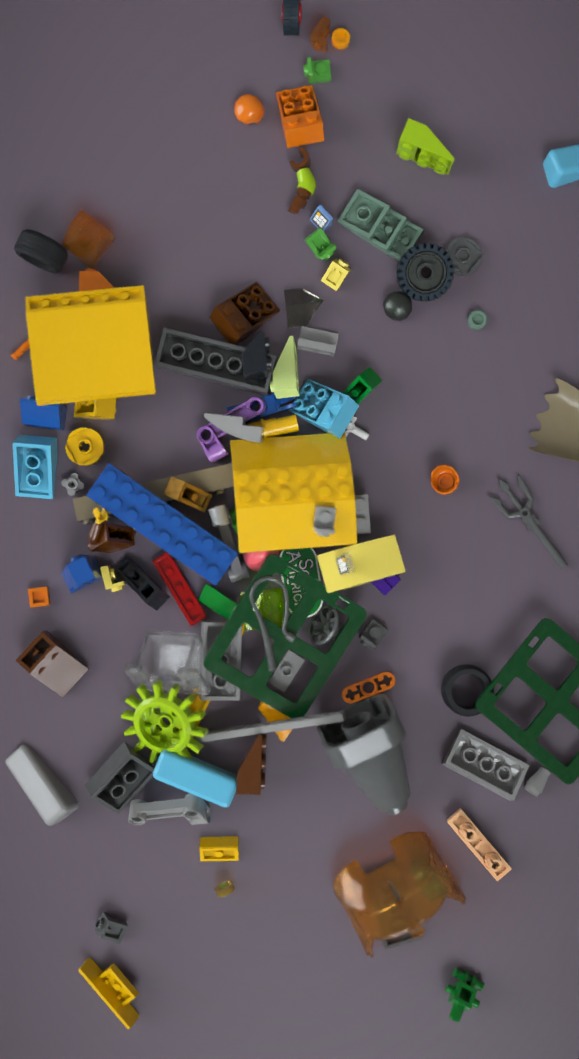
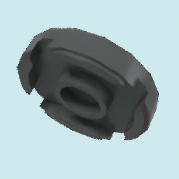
(465, 255)

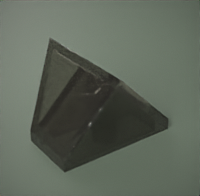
(300, 307)

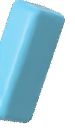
(562, 166)
(196, 777)

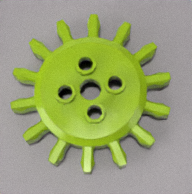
(147, 718)

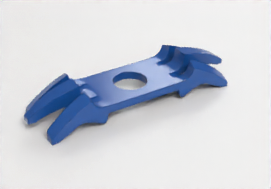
(273, 405)

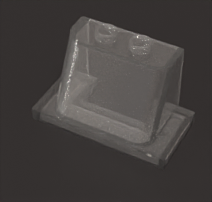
(172, 660)

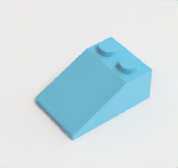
(35, 466)

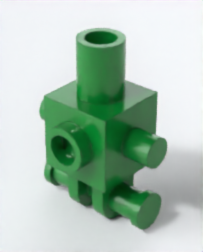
(463, 995)

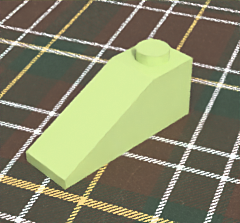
(285, 375)

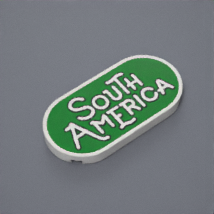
(307, 561)

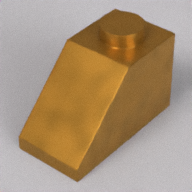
(187, 494)

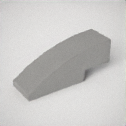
(236, 426)

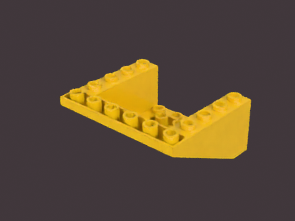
(90, 345)

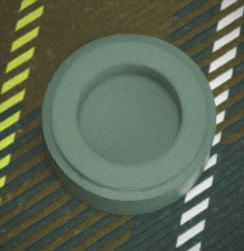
(477, 320)

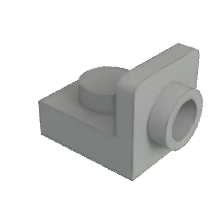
(324, 520)

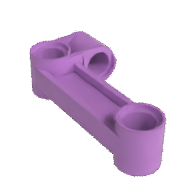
(213, 447)

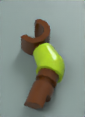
(306, 182)

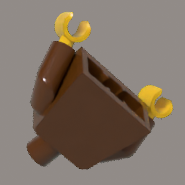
(108, 536)

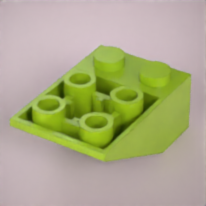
(424, 148)

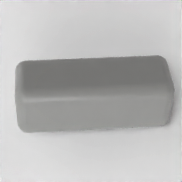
(41, 785)

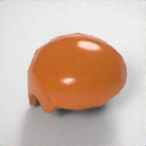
(249, 109)
(444, 479)

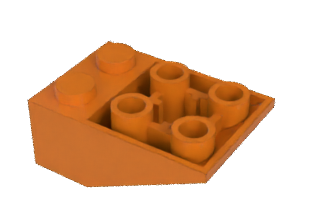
(300, 116)

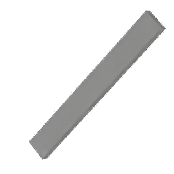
(273, 726)

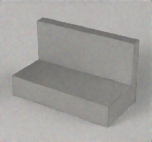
(317, 341)

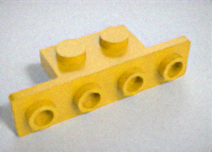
(113, 990)

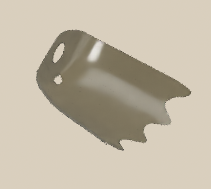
(559, 424)

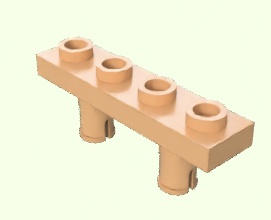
(478, 844)

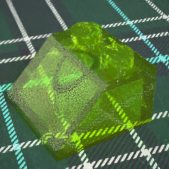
(270, 606)

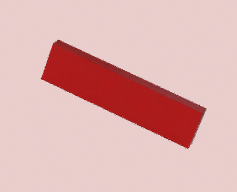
(179, 588)

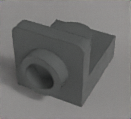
(372, 634)
(110, 929)

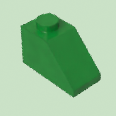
(363, 385)

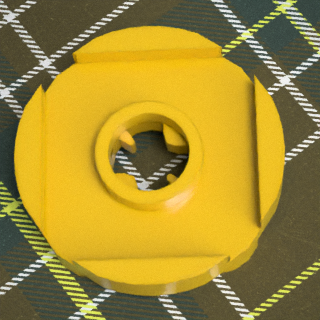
(82, 457)

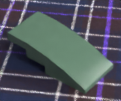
(379, 225)

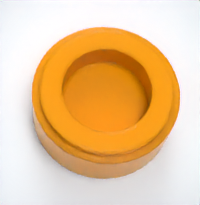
(340, 38)

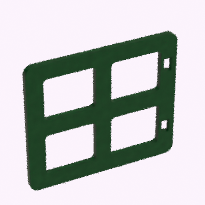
(326, 662)
(555, 700)

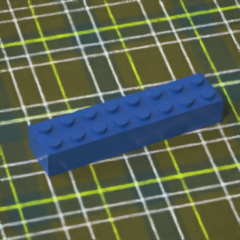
(162, 524)

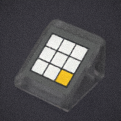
(344, 564)

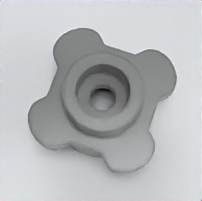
(72, 479)

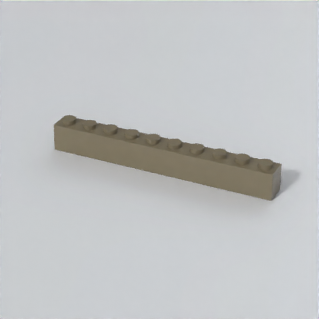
(209, 480)

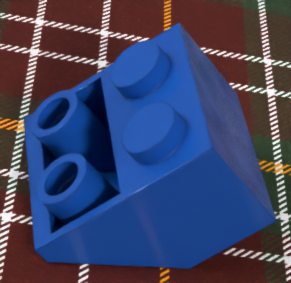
(42, 416)

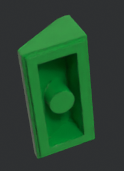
(217, 601)

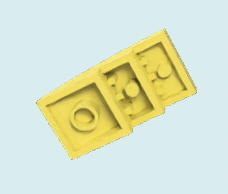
(370, 560)

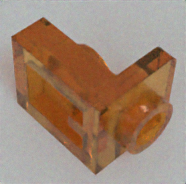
(319, 34)

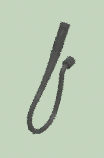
(267, 642)

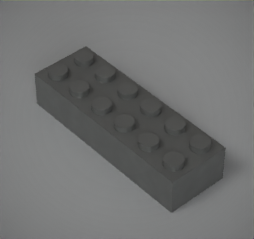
(208, 361)

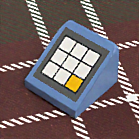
(321, 218)

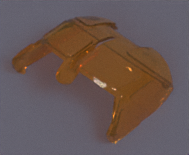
(418, 879)

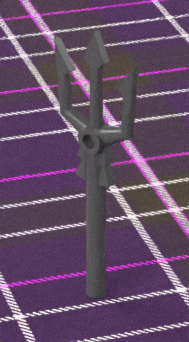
(528, 518)

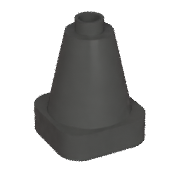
(371, 751)

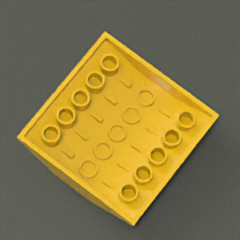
(281, 485)

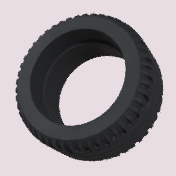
(41, 251)
(450, 678)

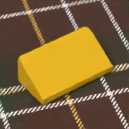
(219, 848)

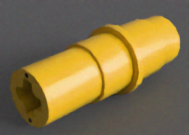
(278, 426)

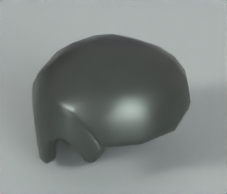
(397, 306)

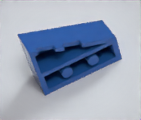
(81, 572)

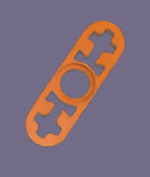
(357, 697)

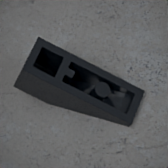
(141, 583)

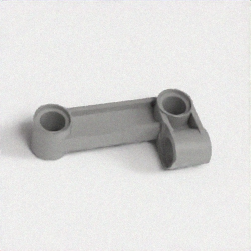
(221, 518)
(190, 807)

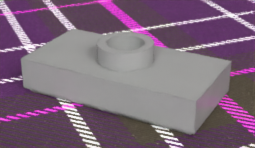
(286, 670)

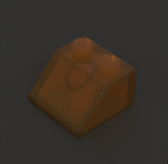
(87, 239)

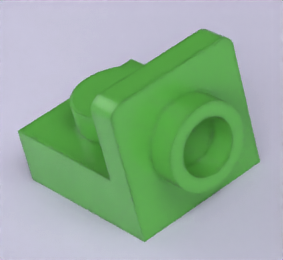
(317, 71)

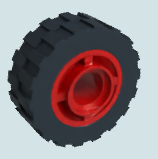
(291, 17)

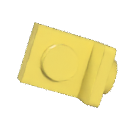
(336, 273)
(108, 577)

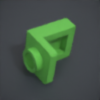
(320, 244)

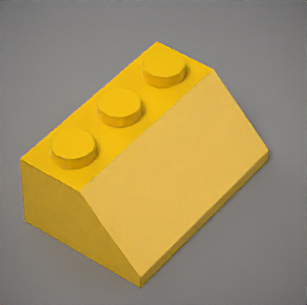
(96, 409)

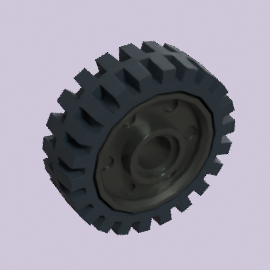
(440, 269)

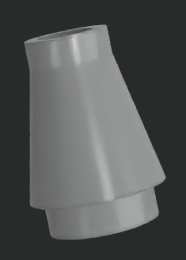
(537, 782)

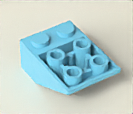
(324, 408)

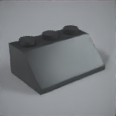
(120, 778)

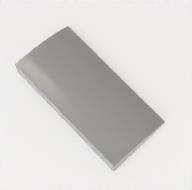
(219, 687)
(485, 765)

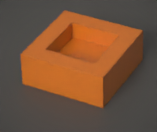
(39, 596)

